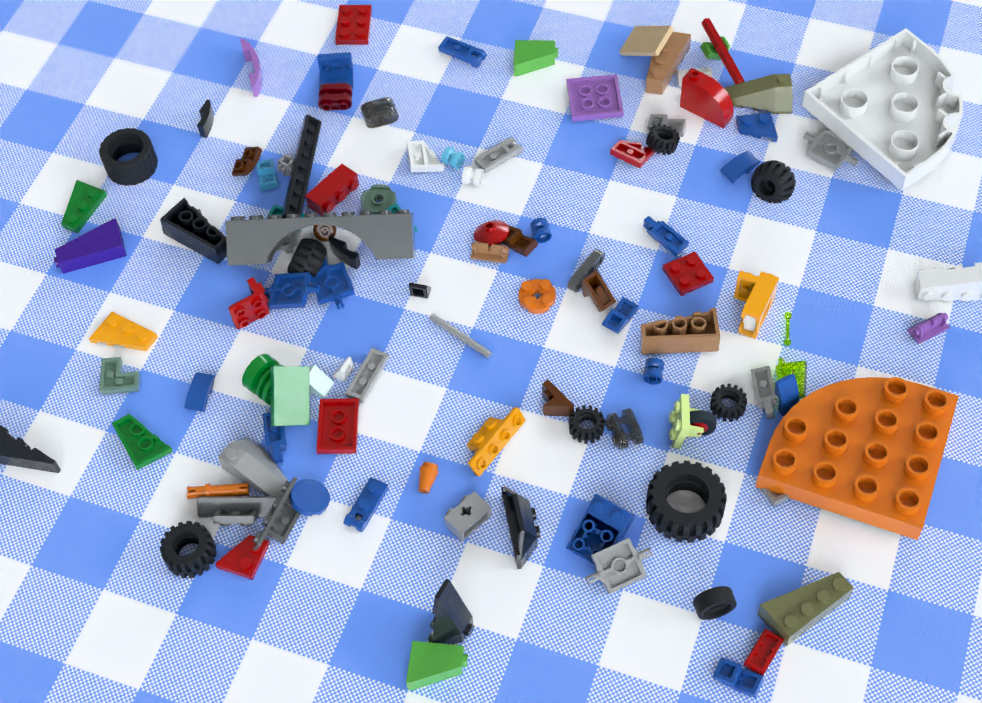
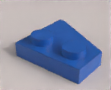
(757, 125)

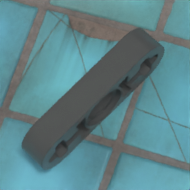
(590, 265)

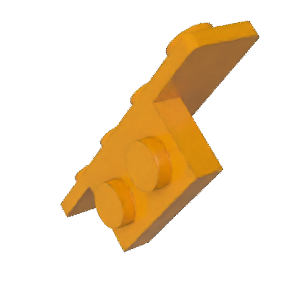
(492, 439)

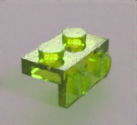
(798, 368)

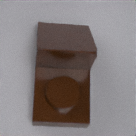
(595, 287)
(557, 402)

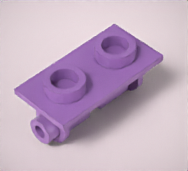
(929, 327)

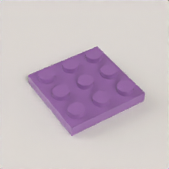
(594, 98)

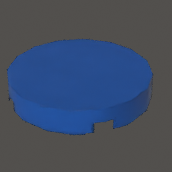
(309, 497)

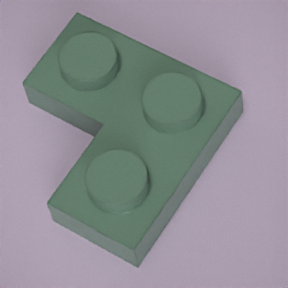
(114, 381)

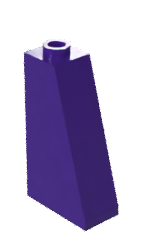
(91, 248)

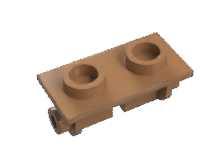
(491, 253)

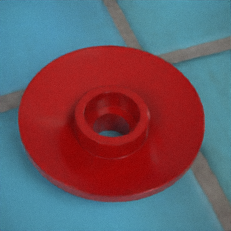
(491, 232)

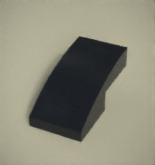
(207, 118)
(347, 256)

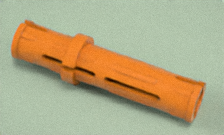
(218, 490)

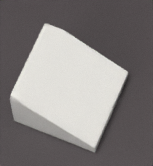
(344, 370)

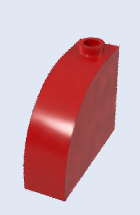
(706, 98)

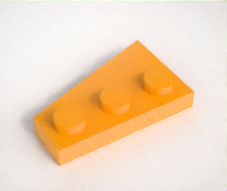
(123, 332)

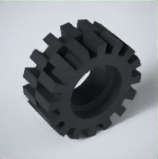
(662, 139)
(728, 412)
(586, 434)

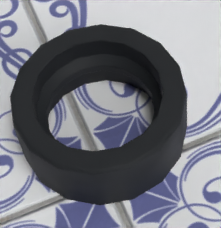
(714, 602)

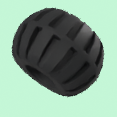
(773, 181)
(308, 257)

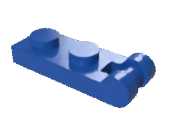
(462, 51)
(366, 504)

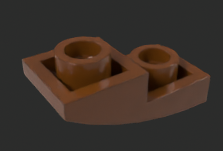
(248, 162)

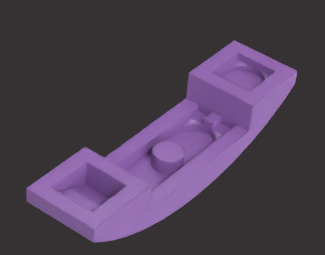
(251, 55)

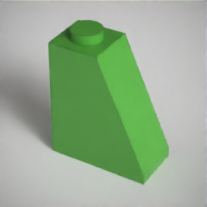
(533, 55)
(434, 663)

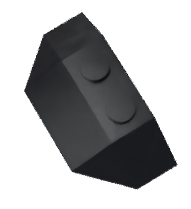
(521, 525)

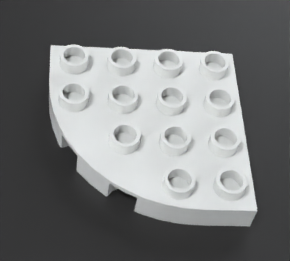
(892, 107)

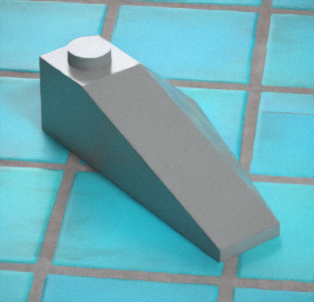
(253, 465)

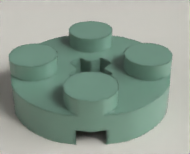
(377, 192)

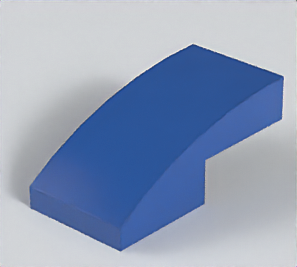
(739, 165)
(620, 316)
(198, 392)
(787, 392)
(737, 678)

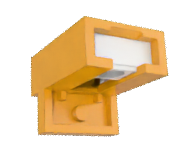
(759, 296)

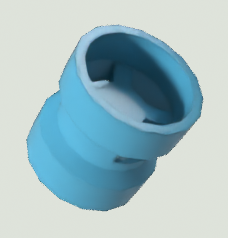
(453, 158)

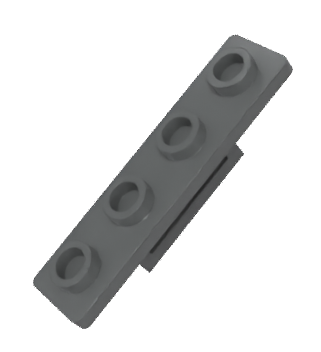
(235, 509)
(282, 519)

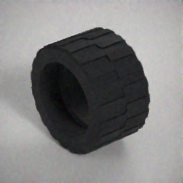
(124, 142)

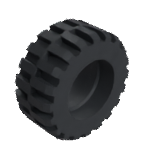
(691, 478)

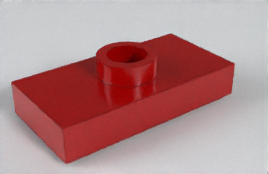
(763, 652)

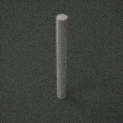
(461, 336)

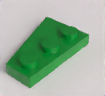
(82, 205)

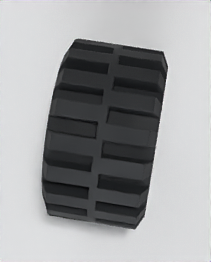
(182, 536)

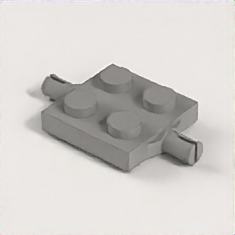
(829, 150)
(618, 566)

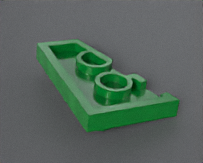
(139, 442)

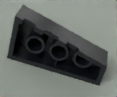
(194, 231)

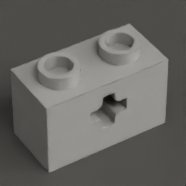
(467, 516)

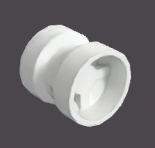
(472, 176)

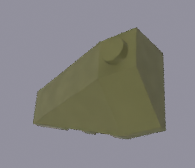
(764, 93)

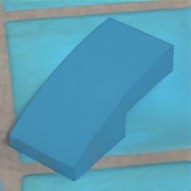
(267, 175)

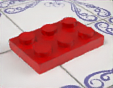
(353, 25)
(338, 426)

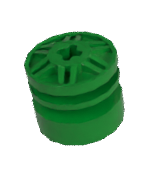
(258, 377)

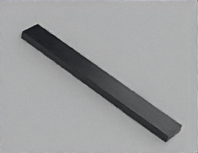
(302, 166)

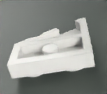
(422, 158)

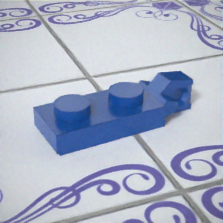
(665, 235)
(274, 438)

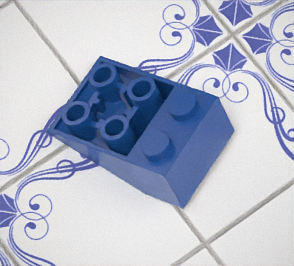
(600, 527)

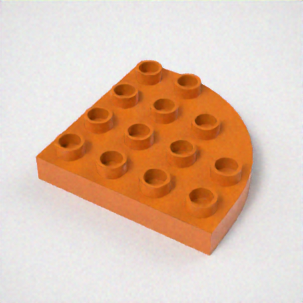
(863, 451)

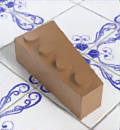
(666, 63)
(682, 335)

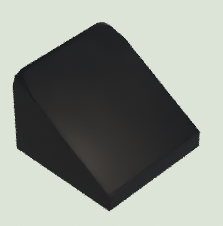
(419, 290)

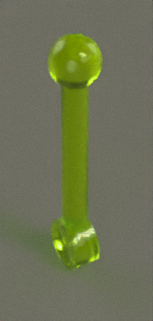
(787, 316)

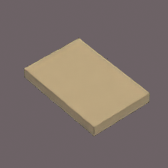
(646, 40)

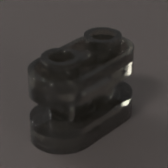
(379, 112)
(619, 437)

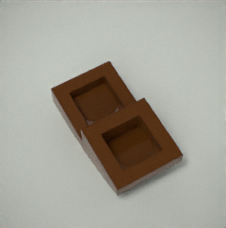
(519, 242)

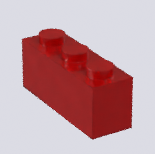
(332, 190)

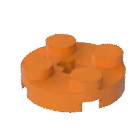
(533, 287)

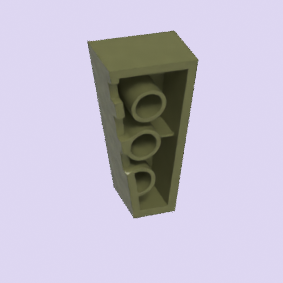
(804, 607)

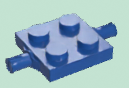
(333, 284)
(290, 290)

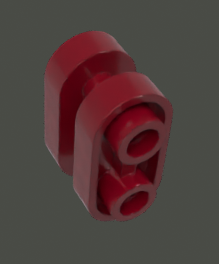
(335, 96)

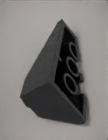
(19, 454)
(451, 618)

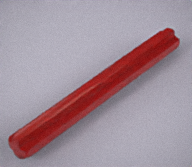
(722, 51)

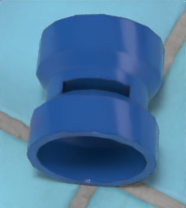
(540, 229)
(653, 371)

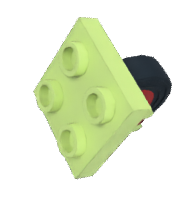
(689, 422)

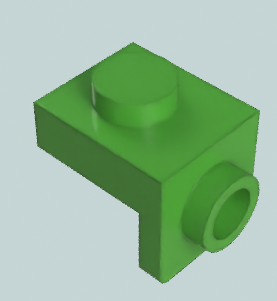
(709, 50)

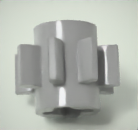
(285, 165)

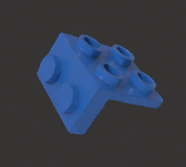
(335, 68)

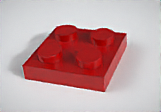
(688, 273)

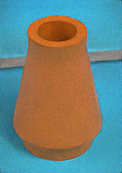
(427, 476)

